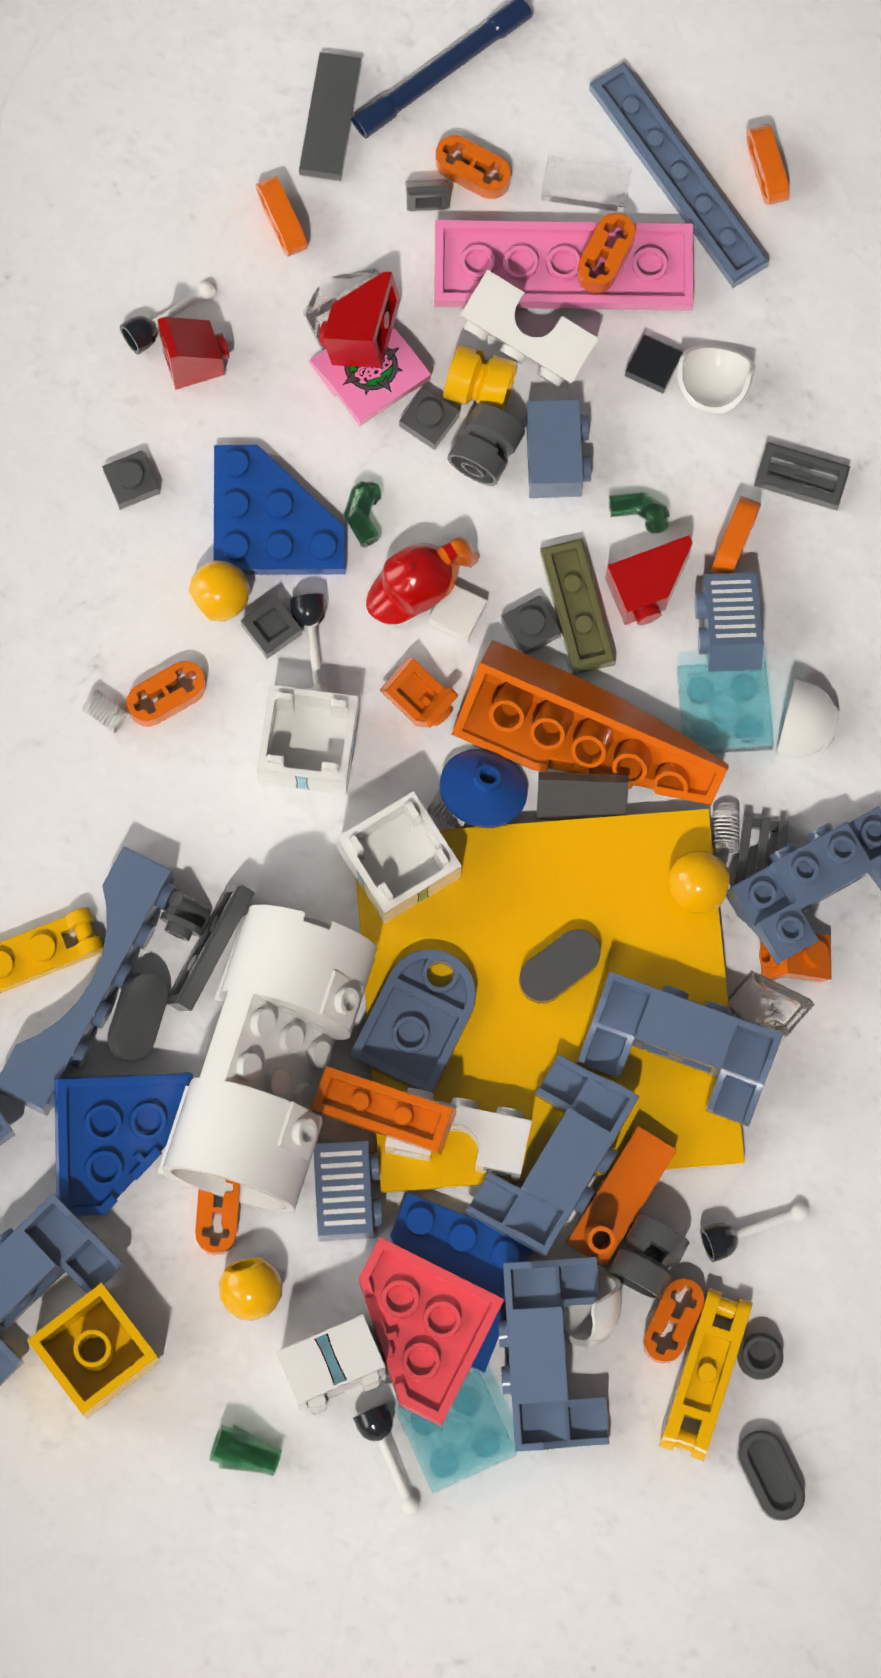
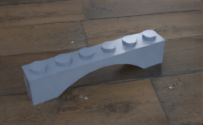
(132, 898)

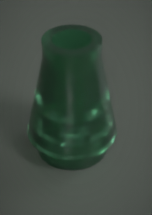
(242, 1451)

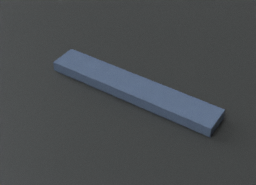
(679, 175)

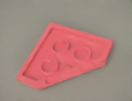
(425, 1326)

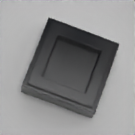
(653, 364)

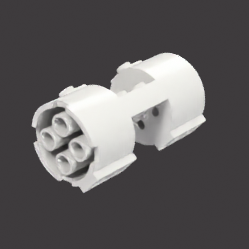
(284, 1002)

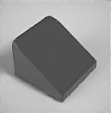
(427, 195)

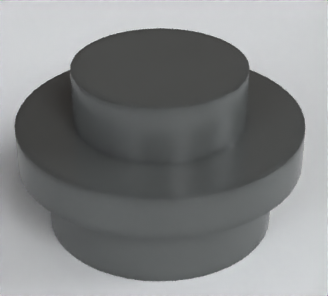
(760, 1356)

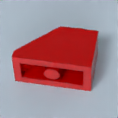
(362, 323)
(192, 350)
(647, 580)

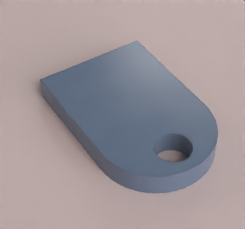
(415, 1022)

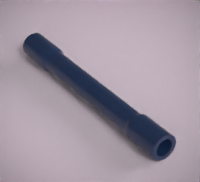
(388, 106)

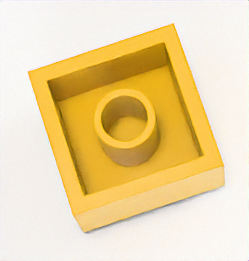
(94, 1351)

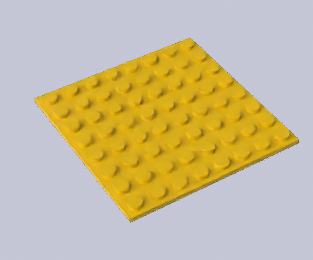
(512, 901)

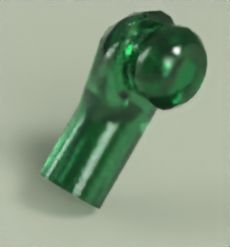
(643, 506)
(358, 509)

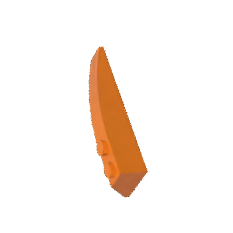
(572, 726)

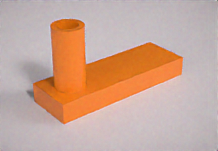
(383, 1110)
(621, 1196)

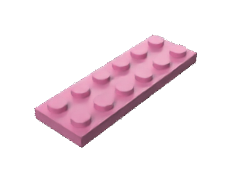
(545, 260)

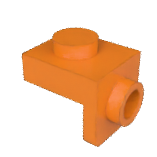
(419, 695)
(808, 964)

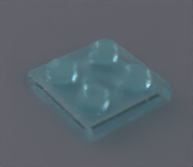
(725, 708)
(467, 1441)

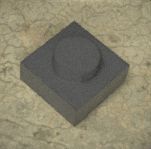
(429, 418)
(131, 479)
(531, 626)
(271, 627)

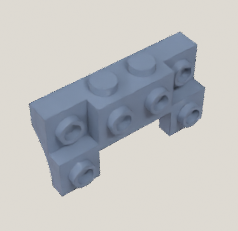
(802, 877)
(685, 1033)
(561, 1176)
(37, 1255)
(538, 1358)

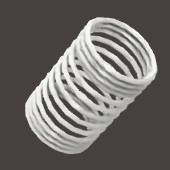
(93, 703)
(434, 805)
(726, 847)

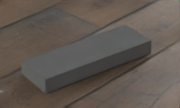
(330, 116)
(209, 947)

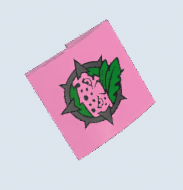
(369, 389)

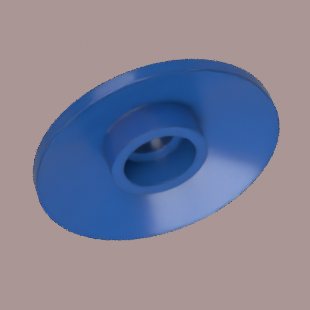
(477, 801)

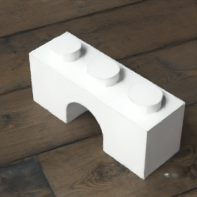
(493, 314)
(498, 1136)

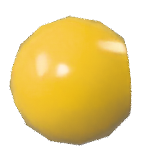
(220, 590)
(699, 882)
(250, 1288)

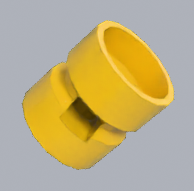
(479, 379)

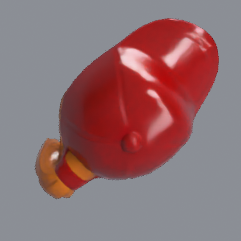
(417, 579)

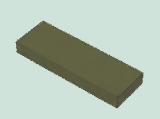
(577, 606)

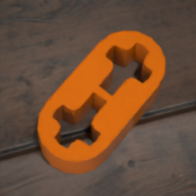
(475, 161)
(767, 164)
(281, 216)
(598, 249)
(736, 536)
(160, 685)
(229, 1219)
(684, 1325)

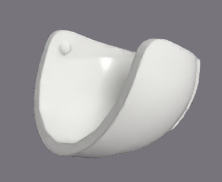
(714, 378)
(808, 721)
(595, 1322)

